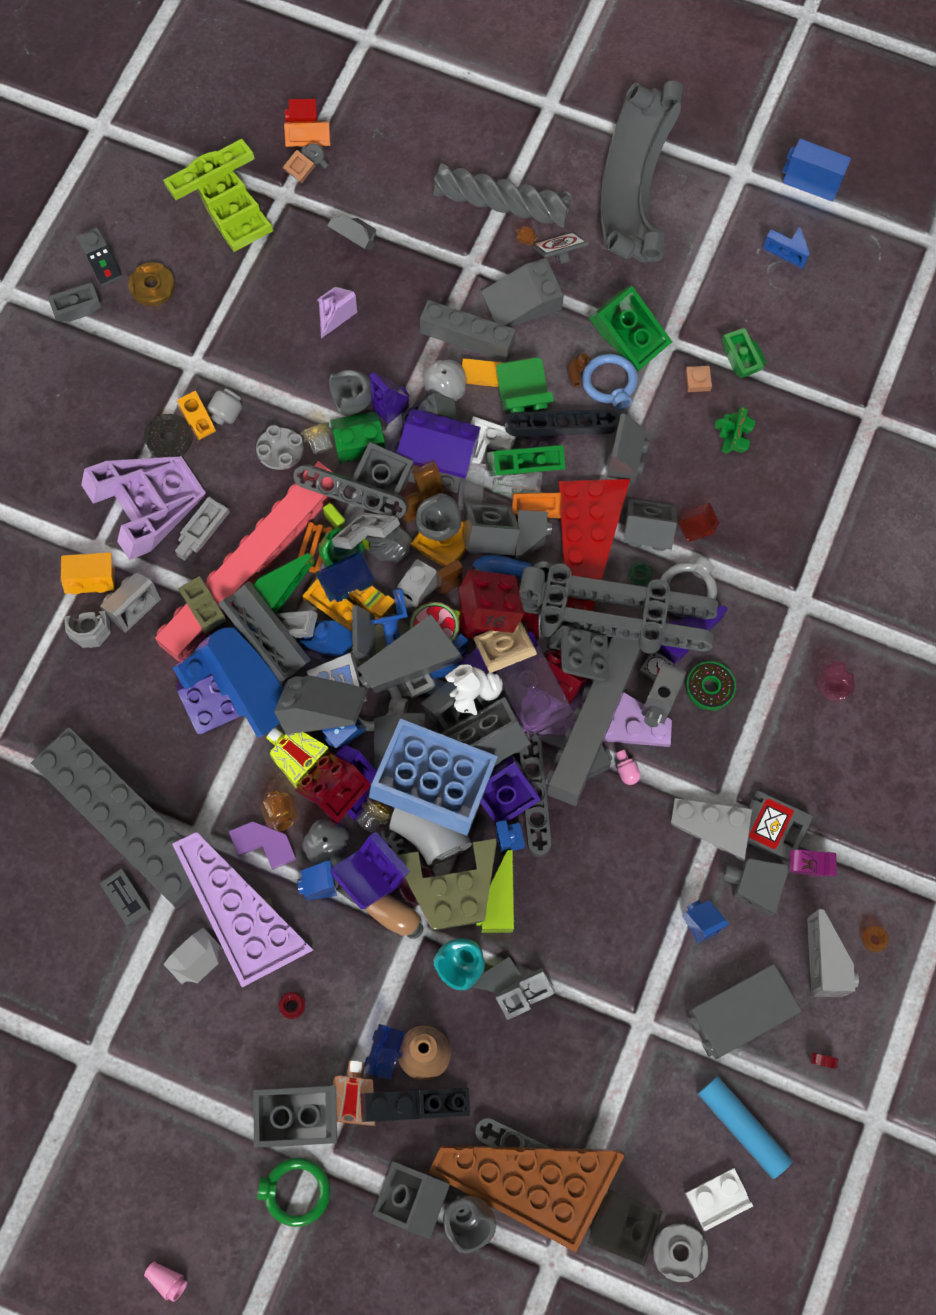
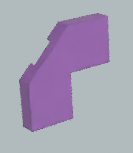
(254, 836)

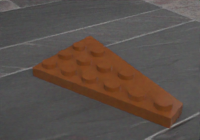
(539, 1187)

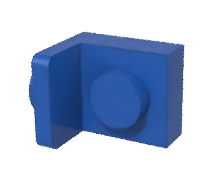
(509, 836)

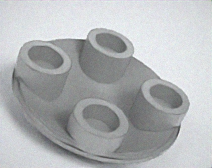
(279, 448)

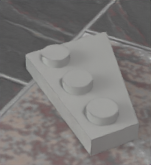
(718, 824)

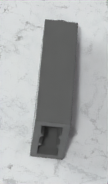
(412, 655)

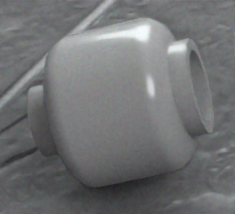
(224, 407)

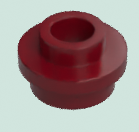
(283, 1003)

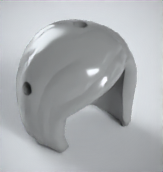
(449, 384)

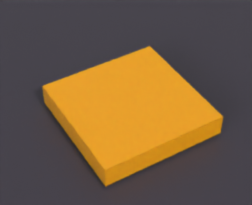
(443, 551)

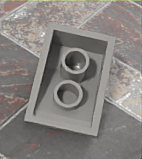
(830, 964)

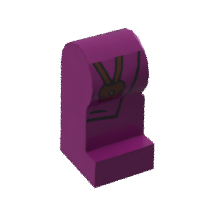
(813, 863)

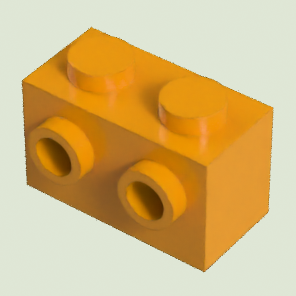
(87, 573)

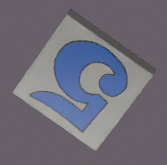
(340, 669)

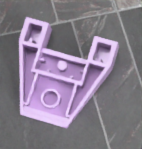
(152, 494)

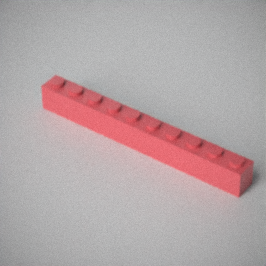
(248, 562)

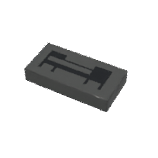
(125, 897)

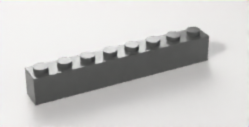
(592, 723)

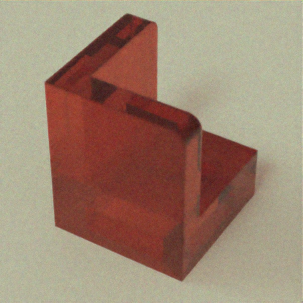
(698, 522)

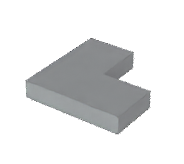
(365, 525)

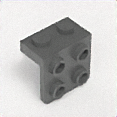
(582, 652)

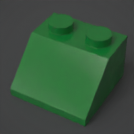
(354, 433)

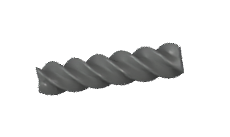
(502, 195)

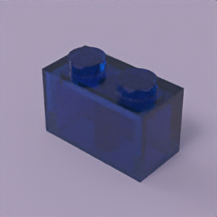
(345, 577)

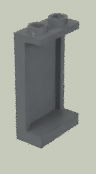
(743, 1012)

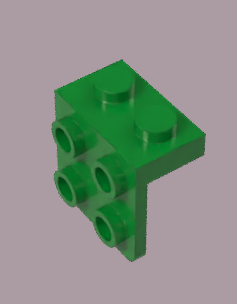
(523, 385)

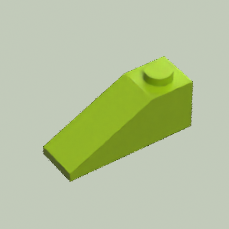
(500, 905)

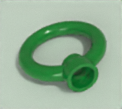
(268, 1185)

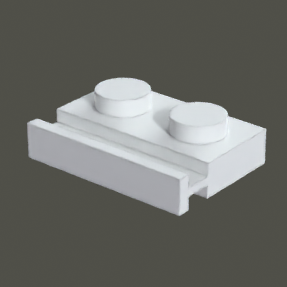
(718, 1199)

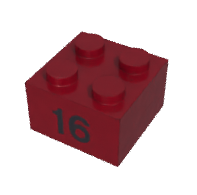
(491, 601)

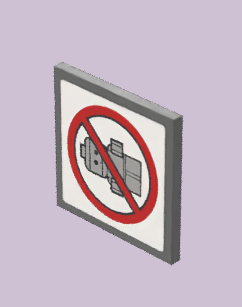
(560, 245)

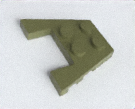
(453, 897)

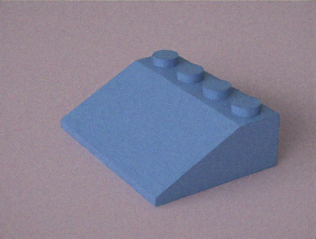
(433, 777)

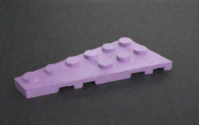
(244, 923)

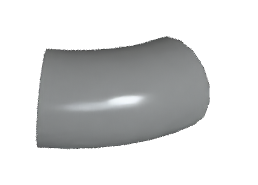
(432, 840)

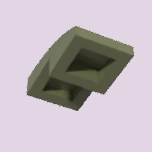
(202, 604)

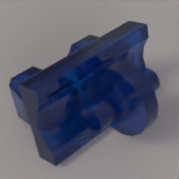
(384, 1052)

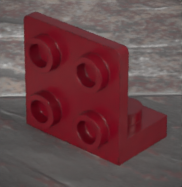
(333, 786)

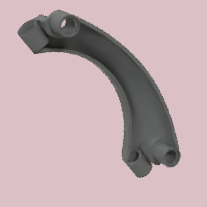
(630, 168)

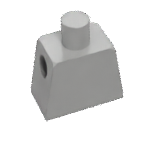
(418, 584)

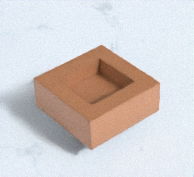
(299, 166)
(698, 378)

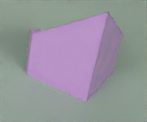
(336, 308)

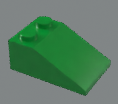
(630, 328)

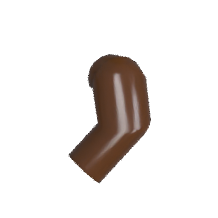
(575, 369)

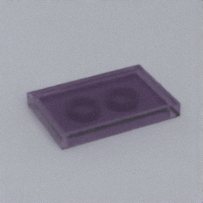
(535, 693)

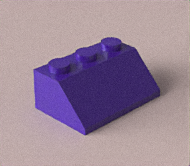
(440, 440)

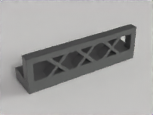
(267, 630)

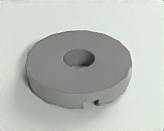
(663, 1252)

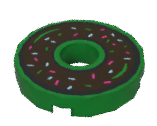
(710, 672)

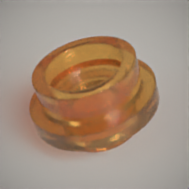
(526, 236)
(880, 933)

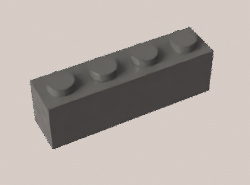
(467, 331)

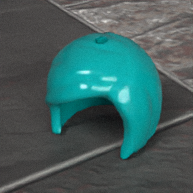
(460, 963)

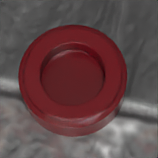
(823, 1060)

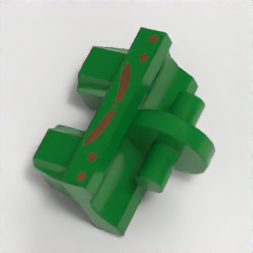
(731, 430)

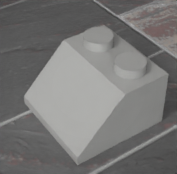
(130, 601)

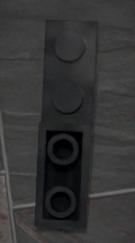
(415, 1105)

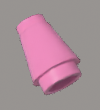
(166, 1281)

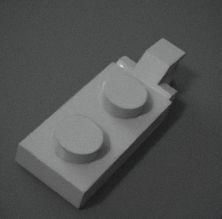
(201, 527)

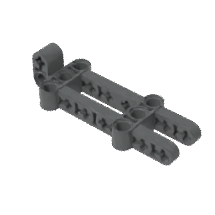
(538, 596)

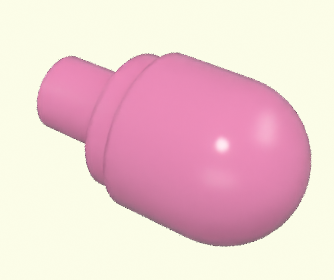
(627, 769)

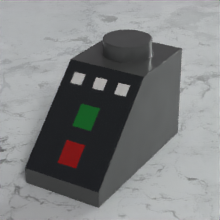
(99, 257)

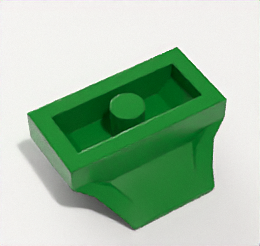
(743, 353)

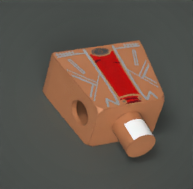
(348, 1094)

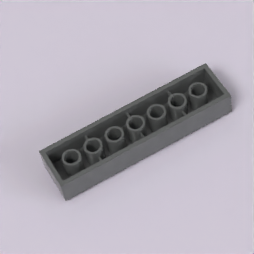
(116, 813)

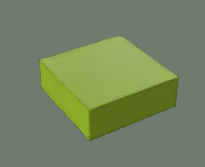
(333, 516)

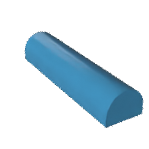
(745, 1127)

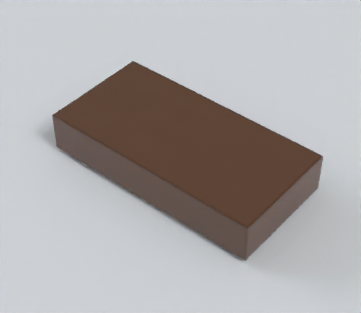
(449, 577)

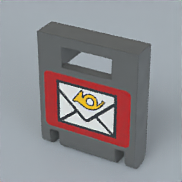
(771, 824)

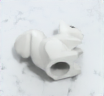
(470, 684)

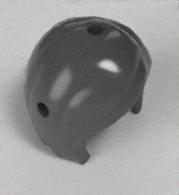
(350, 391)
(438, 517)
(333, 850)
(474, 1227)

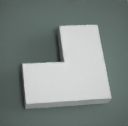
(492, 437)

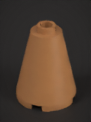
(426, 1065)

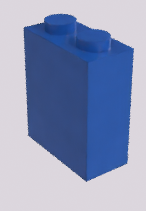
(815, 169)

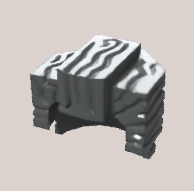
(392, 547)

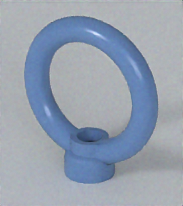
(619, 398)

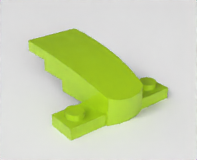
(223, 194)

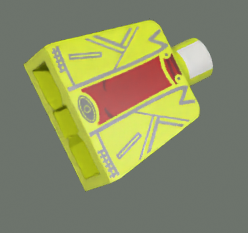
(295, 753)

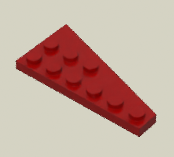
(588, 527)

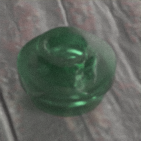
(644, 569)

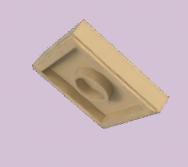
(504, 648)

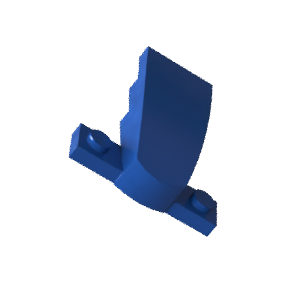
(238, 674)

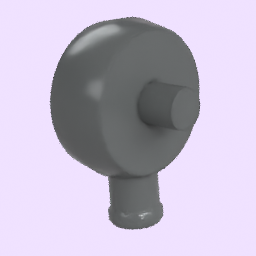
(316, 154)

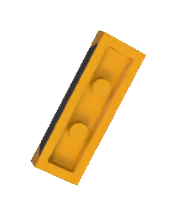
(335, 611)

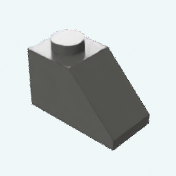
(532, 533)

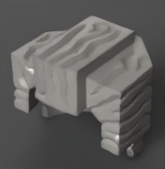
(88, 629)

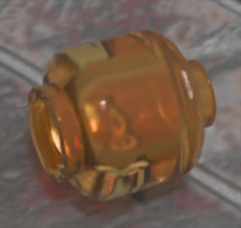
(278, 811)

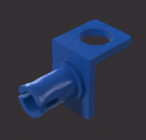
(390, 622)

